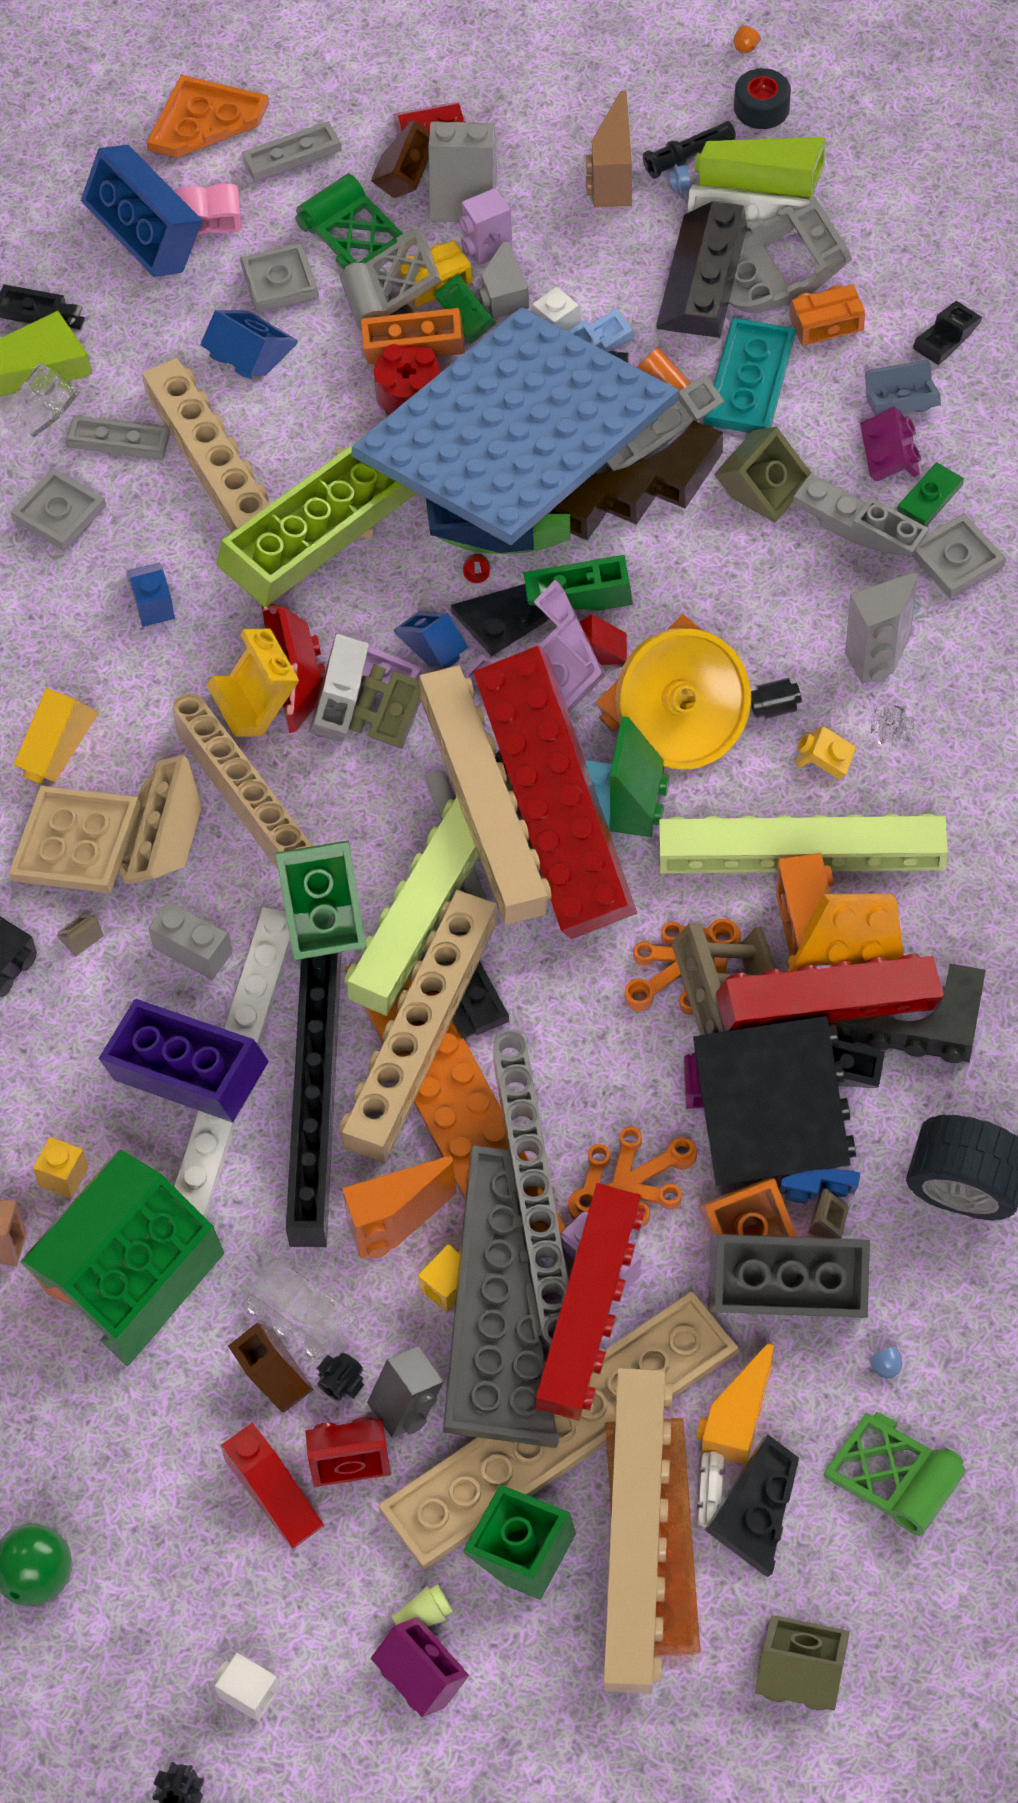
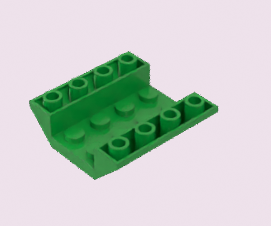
(126, 1253)

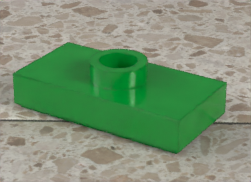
(474, 316)
(930, 494)

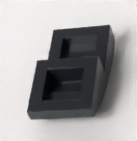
(949, 332)

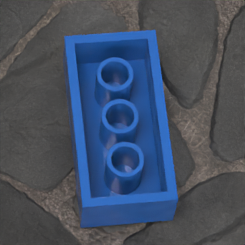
(141, 210)

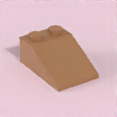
(611, 159)

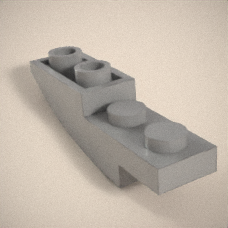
(862, 523)

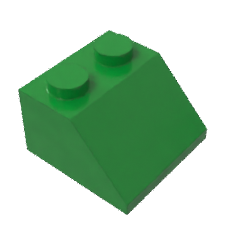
(521, 1541)

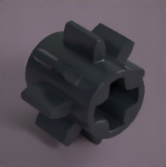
(340, 1376)
(178, 1785)

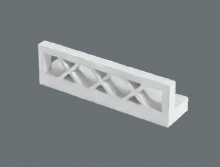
(756, 204)

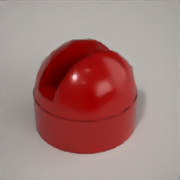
(469, 568)

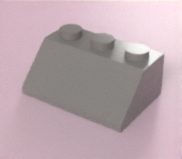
(880, 627)

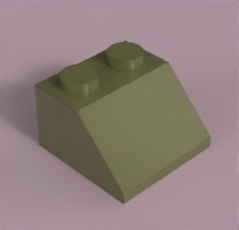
(764, 473)
(802, 1663)

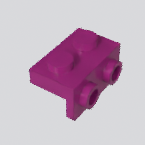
(890, 444)

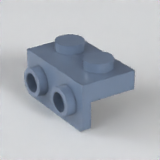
(902, 386)

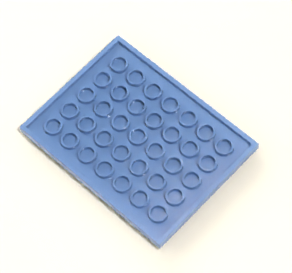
(515, 425)

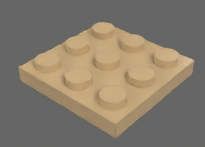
(75, 839)

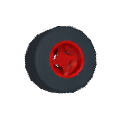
(762, 98)

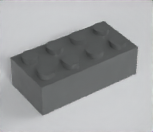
(789, 1275)

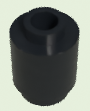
(775, 698)

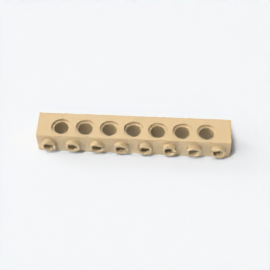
(204, 443)
(377, 1136)

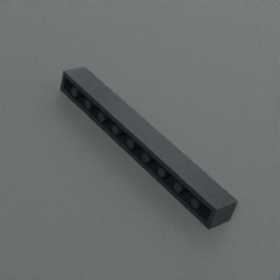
(313, 1101)

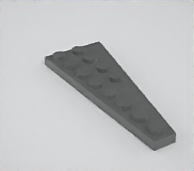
(496, 1319)

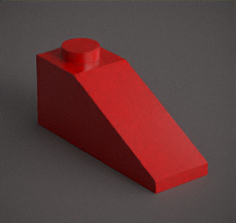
(271, 1485)

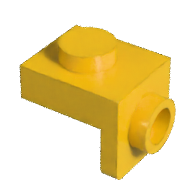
(826, 751)

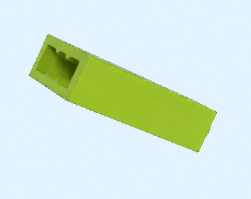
(763, 165)
(42, 341)

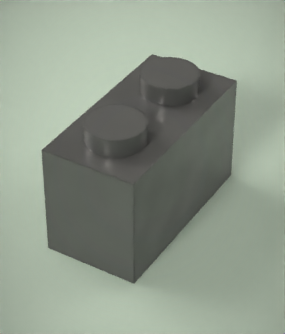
(405, 1392)

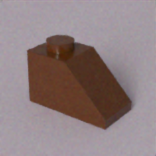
(403, 161)

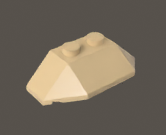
(164, 823)

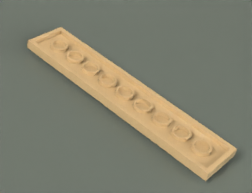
(448, 1501)

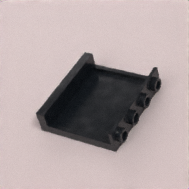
(773, 1100)

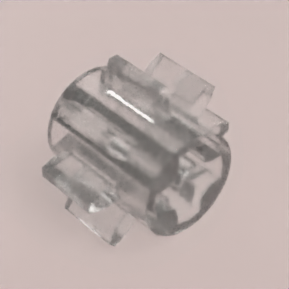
(892, 725)

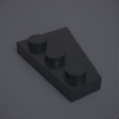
(499, 617)
(755, 1506)

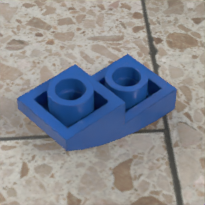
(806, 1184)

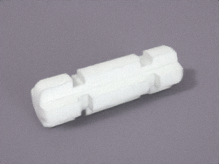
(710, 1486)

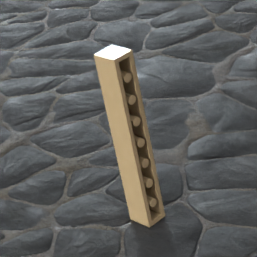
(483, 795)
(635, 1531)

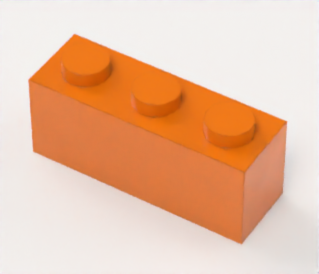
(431, 329)

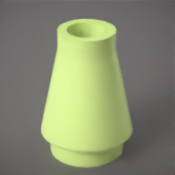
(428, 1605)

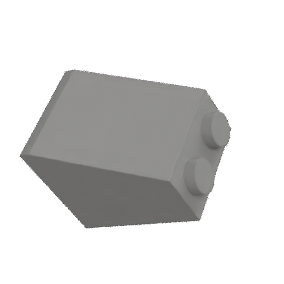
(459, 166)

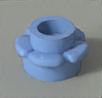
(680, 178)

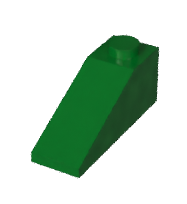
(588, 584)

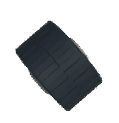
(966, 1167)

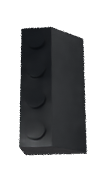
(703, 270)

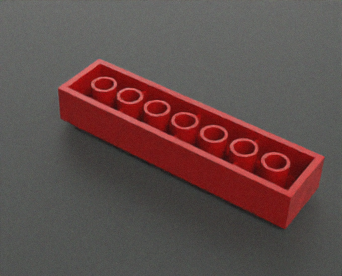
(555, 792)

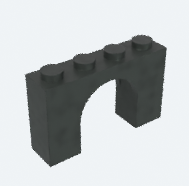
(943, 1034)

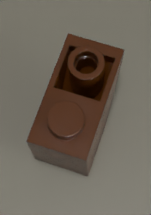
(270, 1366)

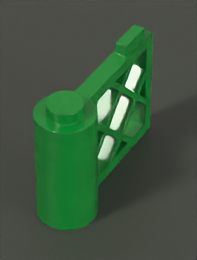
(332, 209)

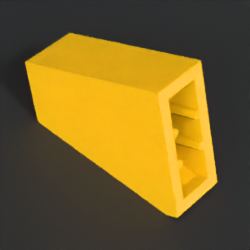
(53, 736)

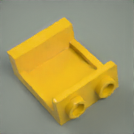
(255, 686)

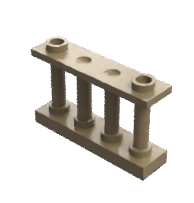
(700, 975)

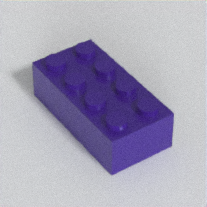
(184, 1060)

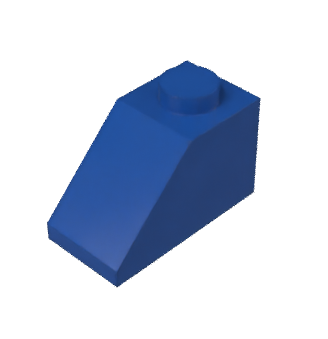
(151, 594)
(432, 638)

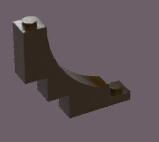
(628, 492)

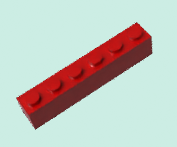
(834, 992)
(588, 1301)

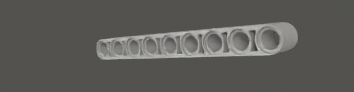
(531, 1174)

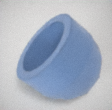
(887, 1362)

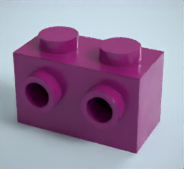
(419, 1667)

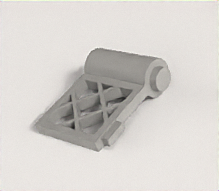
(365, 285)

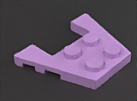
(566, 646)

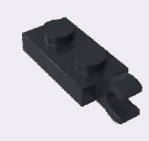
(31, 305)

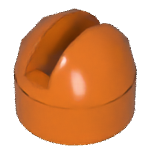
(746, 39)

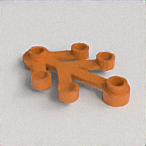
(672, 972)
(632, 1180)

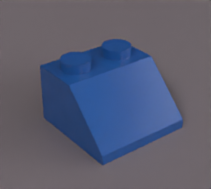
(246, 342)

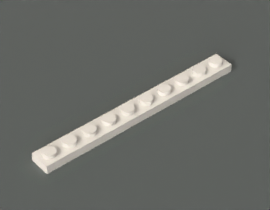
(248, 1018)

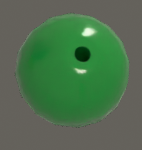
(33, 1564)

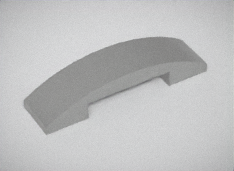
(692, 404)

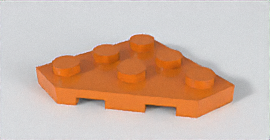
(203, 115)

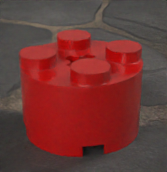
(402, 373)

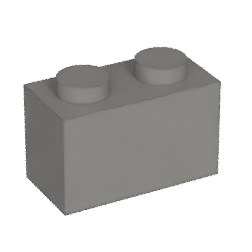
(190, 940)

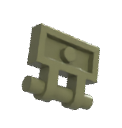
(395, 710)

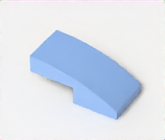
(606, 332)

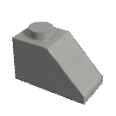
(503, 283)

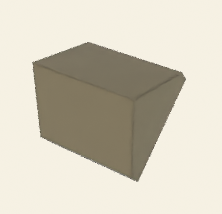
(80, 933)
(828, 1216)

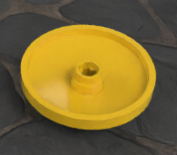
(685, 696)

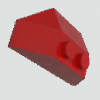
(301, 651)

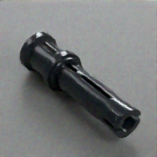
(679, 152)

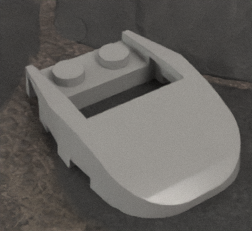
(758, 281)

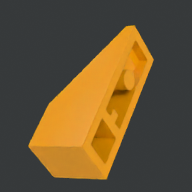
(737, 1411)

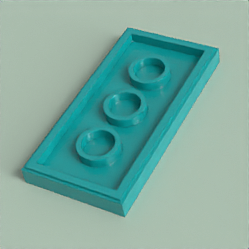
(751, 375)

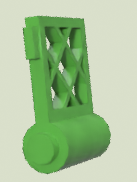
(925, 1483)

